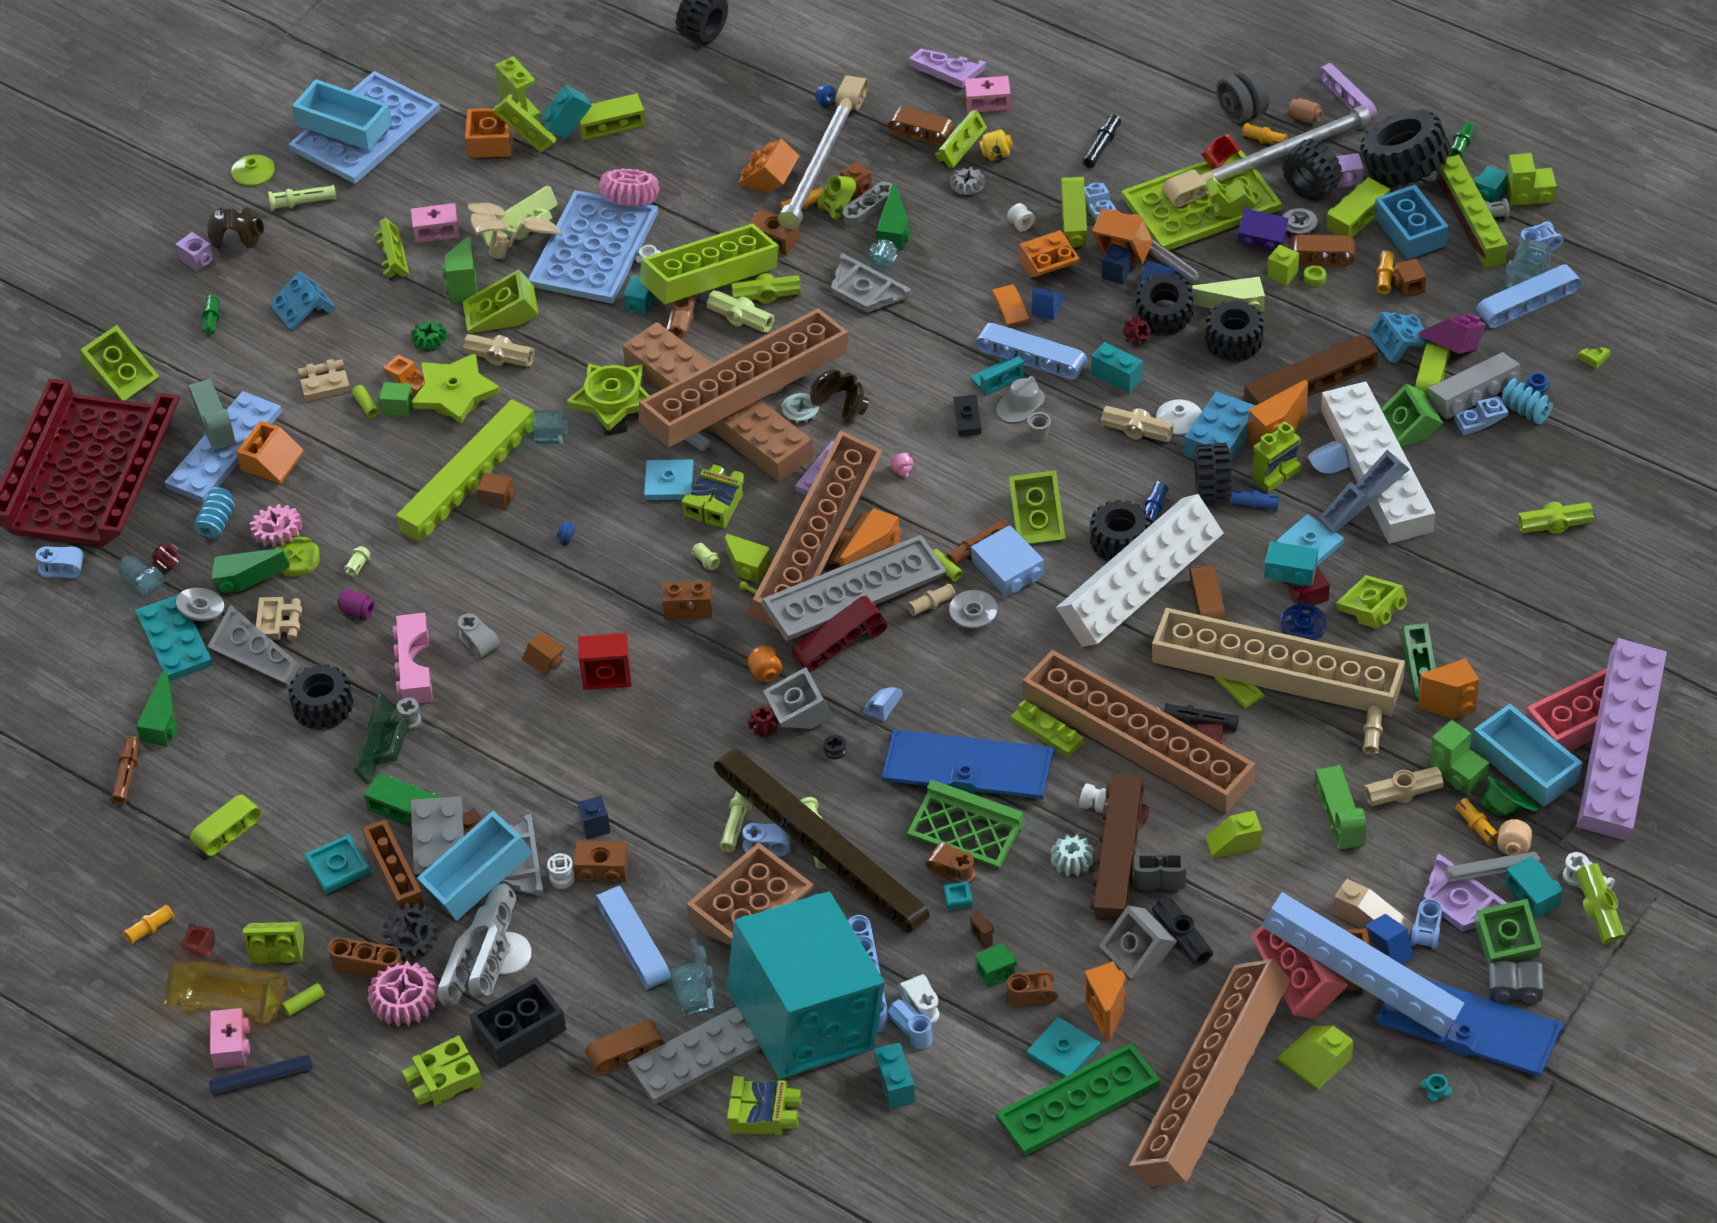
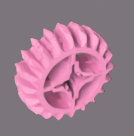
(629, 187)
(402, 994)

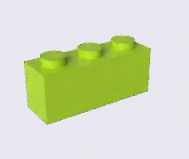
(612, 117)
(1355, 209)

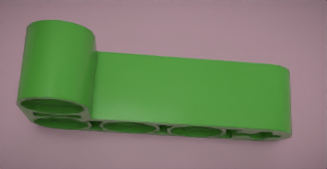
(1345, 820)

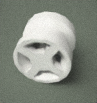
(1020, 217)

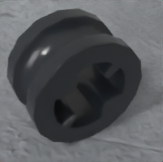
(838, 752)

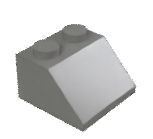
(798, 701)
(1137, 942)

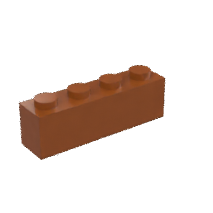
(392, 865)

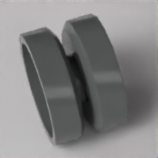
(1242, 95)

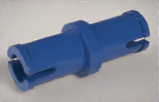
(1254, 499)
(1155, 502)

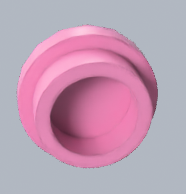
(902, 464)

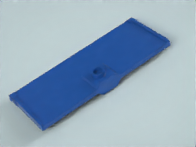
(968, 763)
(1487, 1031)

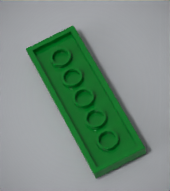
(1077, 1099)

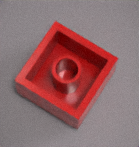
(604, 661)

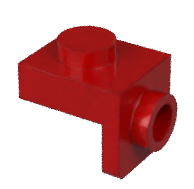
(1219, 151)

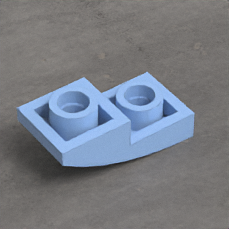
(1098, 198)
(1484, 415)

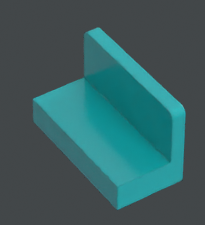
(999, 375)

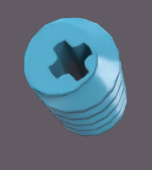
(1525, 402)
(214, 513)

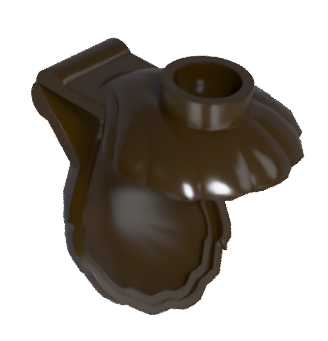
(245, 223)
(833, 382)

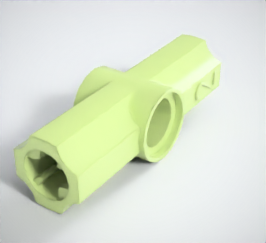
(740, 311)

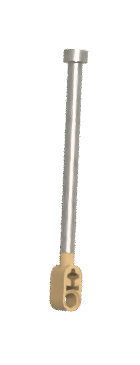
(848, 98)
(1192, 186)

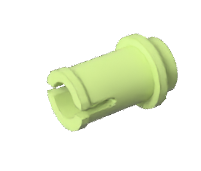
(360, 557)
(709, 560)

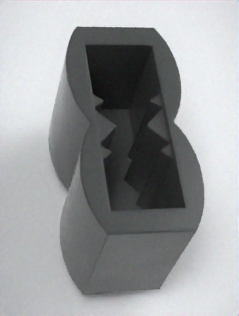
(1159, 871)
(1515, 981)

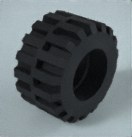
(701, 19)
(1311, 169)
(1165, 288)
(1234, 330)
(1213, 473)
(1113, 518)
(324, 710)

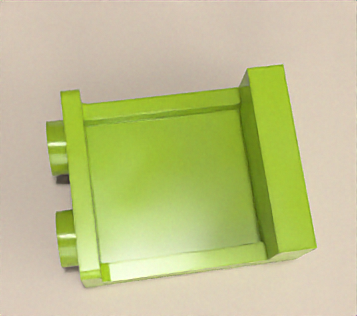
(513, 80)

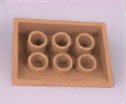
(746, 888)

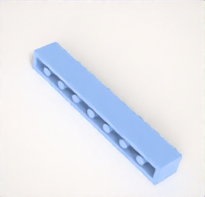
(1362, 964)

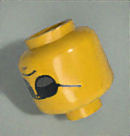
(996, 145)

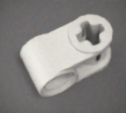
(920, 996)

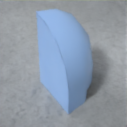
(1329, 458)
(882, 703)

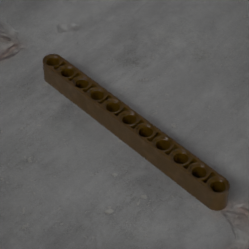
(822, 840)

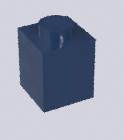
(1116, 264)
(593, 817)

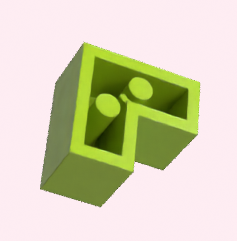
(1529, 184)

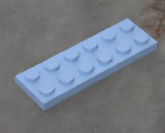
(209, 468)

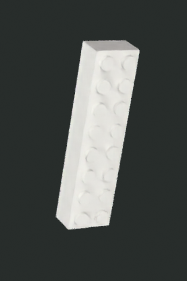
(1365, 434)
(1139, 570)

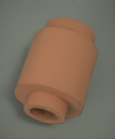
(1305, 111)

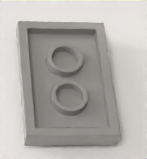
(435, 829)

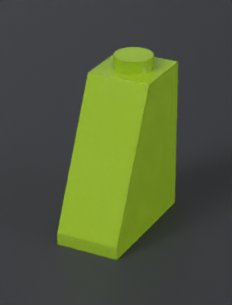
(1074, 211)

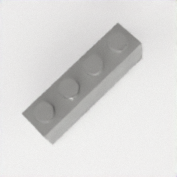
(1473, 385)

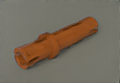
(958, 555)
(127, 761)

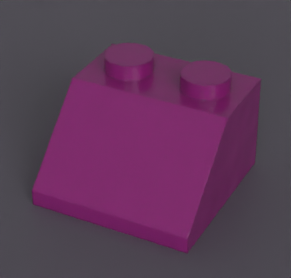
(1457, 333)

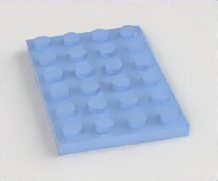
(408, 113)
(594, 248)

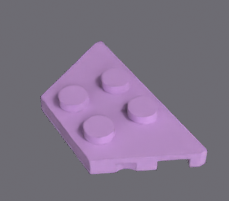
(1459, 898)

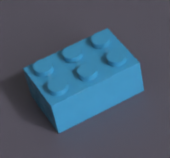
(1411, 222)
(1220, 422)

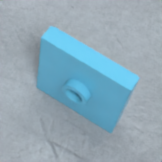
(668, 479)
(1313, 534)

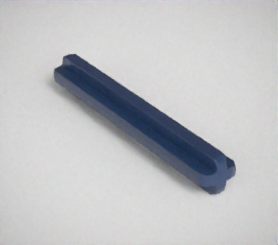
(260, 1074)

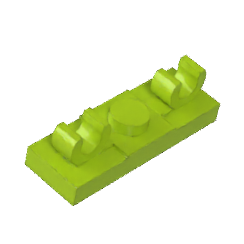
(524, 124)
(961, 139)
(392, 246)
(1047, 728)

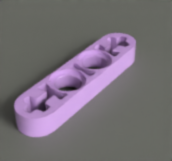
(1345, 89)

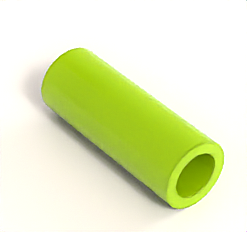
(365, 401)
(952, 571)
(303, 999)

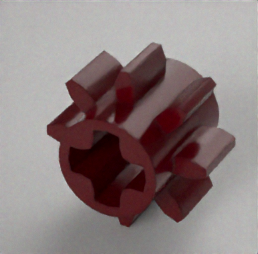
(1136, 330)
(165, 557)
(763, 721)

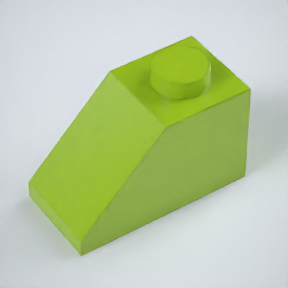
(747, 558)
(1235, 835)

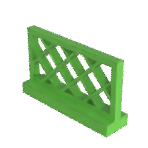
(971, 805)

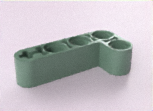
(212, 415)

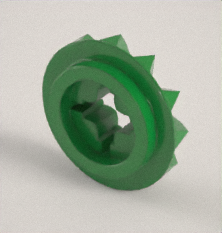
(434, 339)

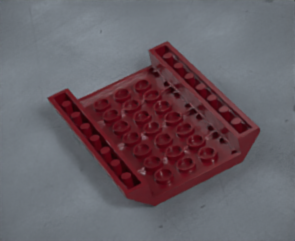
(81, 465)

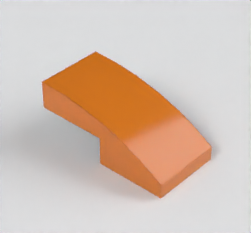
(1010, 305)
(404, 371)

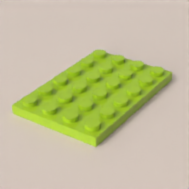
(1196, 220)

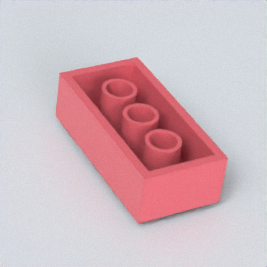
(1570, 713)
(1310, 984)

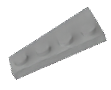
(249, 646)

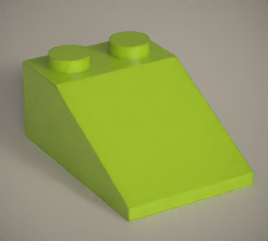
(501, 305)
(117, 364)
(1037, 507)

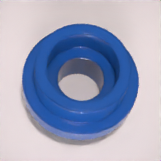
(825, 95)
(1538, 382)
(566, 532)

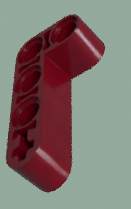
(839, 632)

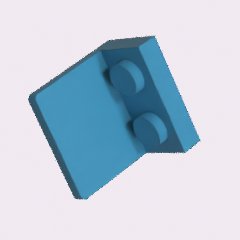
(299, 299)
(1395, 333)

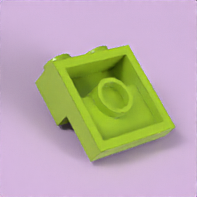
(1373, 601)

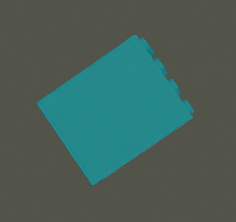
(804, 984)

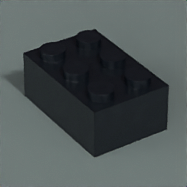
(518, 1022)

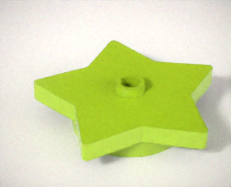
(454, 388)
(610, 393)

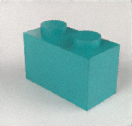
(565, 111)
(1117, 367)
(1291, 563)
(1532, 882)
(894, 1075)

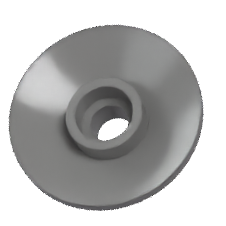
(200, 604)
(973, 609)

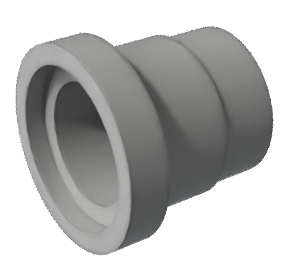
(1039, 425)

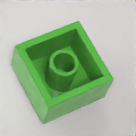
(1508, 932)

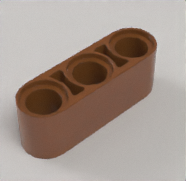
(920, 126)
(1324, 249)
(1206, 592)
(362, 957)
(623, 1046)

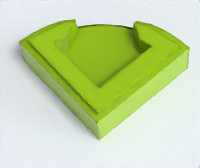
(1594, 357)

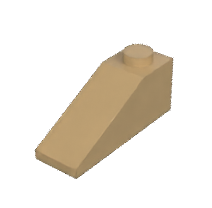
(1361, 906)

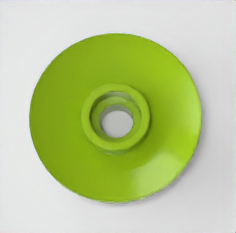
(253, 170)

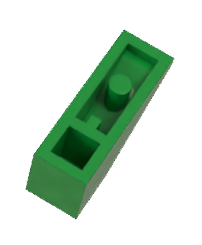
(893, 221)
(244, 570)
(1417, 652)
(158, 719)

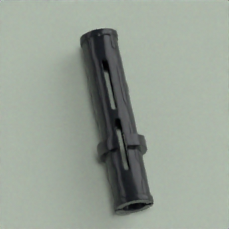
(1105, 135)
(1200, 716)

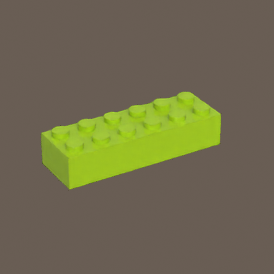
(708, 263)

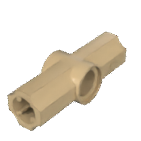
(499, 350)
(1137, 424)
(1403, 786)

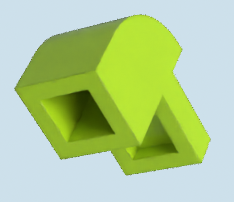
(1230, 200)

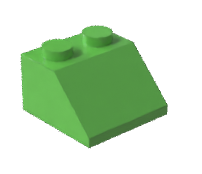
(460, 272)
(1411, 416)

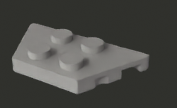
(865, 286)
(527, 875)

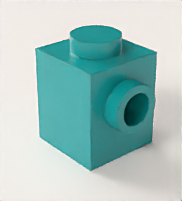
(1491, 184)

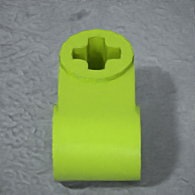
(836, 195)

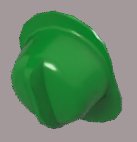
(1503, 800)

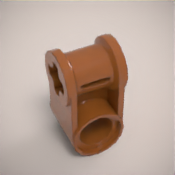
(951, 863)
(1031, 989)

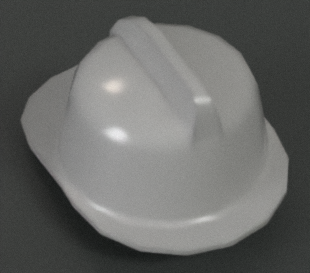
(1020, 401)

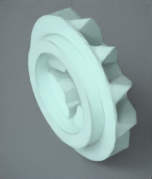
(793, 404)

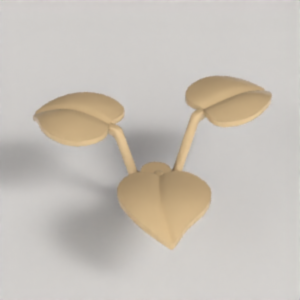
(485, 219)

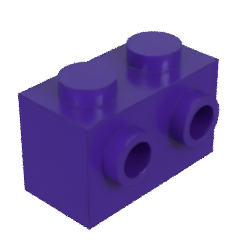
(1262, 229)

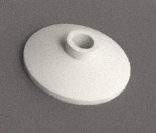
(1181, 413)
(517, 955)

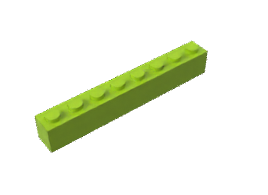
(466, 470)

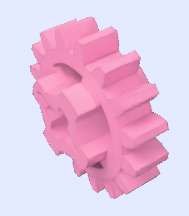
(276, 525)

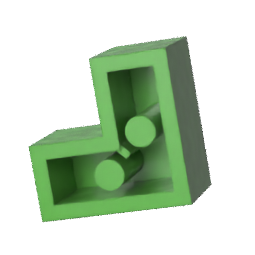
(1455, 760)

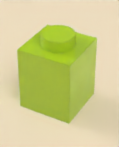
(1283, 265)

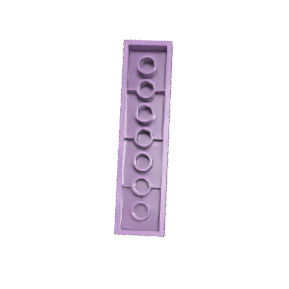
(1621, 739)

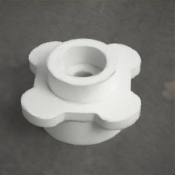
(645, 251)

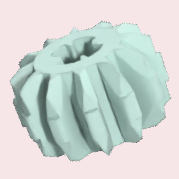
(1072, 855)

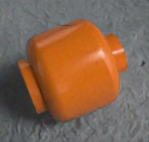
(764, 664)

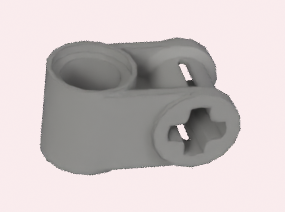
(477, 635)

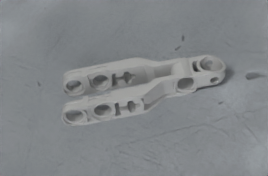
(477, 946)

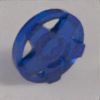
(1304, 624)

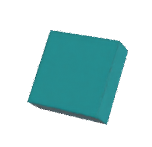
(958, 895)

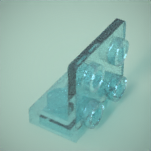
(1529, 261)
(694, 982)

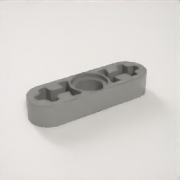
(856, 212)

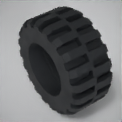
(1405, 147)

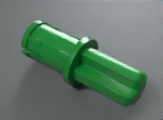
(1462, 139)
(210, 314)

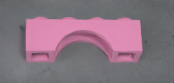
(412, 638)

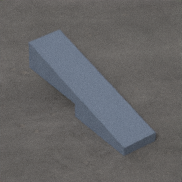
(1370, 486)

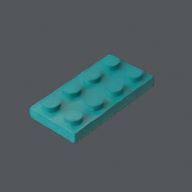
(173, 639)

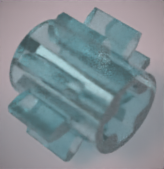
(883, 253)

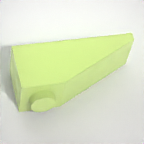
(1245, 290)

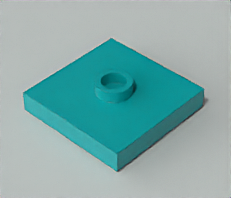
(337, 864)
(1063, 1048)

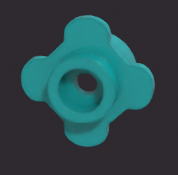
(1438, 1081)

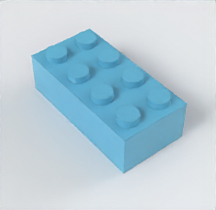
(342, 114)
(1526, 755)
(474, 865)

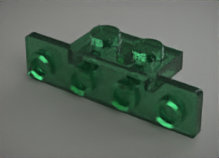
(381, 740)

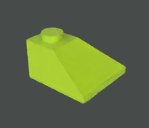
(1318, 1054)

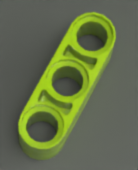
(1432, 367)
(225, 825)

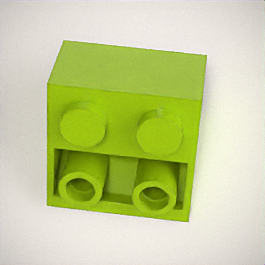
(274, 942)

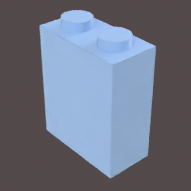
(1007, 561)

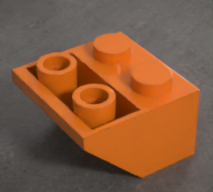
(769, 167)
(1047, 254)
(268, 452)

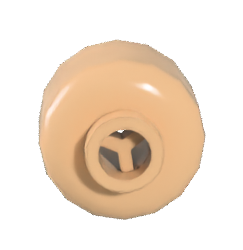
(1514, 837)

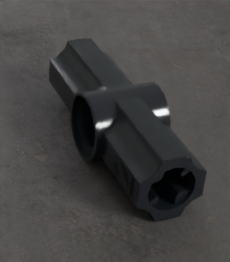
(1183, 930)

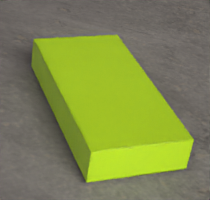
(1243, 693)

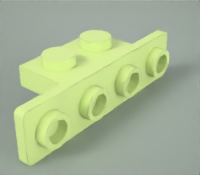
(533, 206)

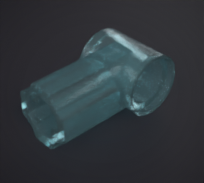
(144, 578)

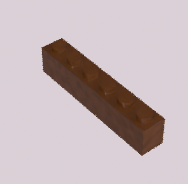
(1319, 370)
(1118, 846)

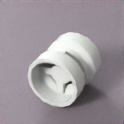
(1093, 798)
(561, 871)

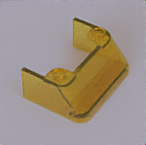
(224, 988)

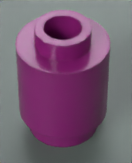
(355, 603)

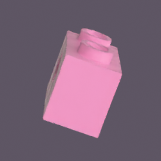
(987, 94)
(435, 222)
(228, 1038)

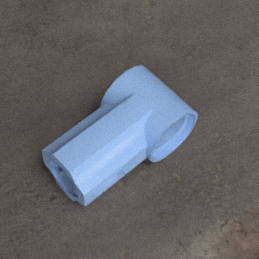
(913, 1024)

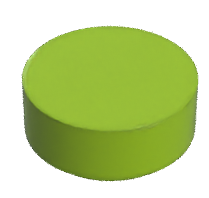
(1314, 276)

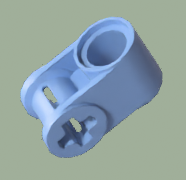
(1542, 234)
(61, 563)
(769, 836)
(1427, 928)

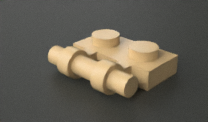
(324, 385)
(271, 614)

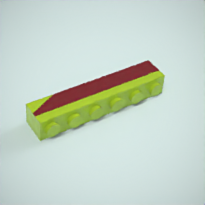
(1472, 212)

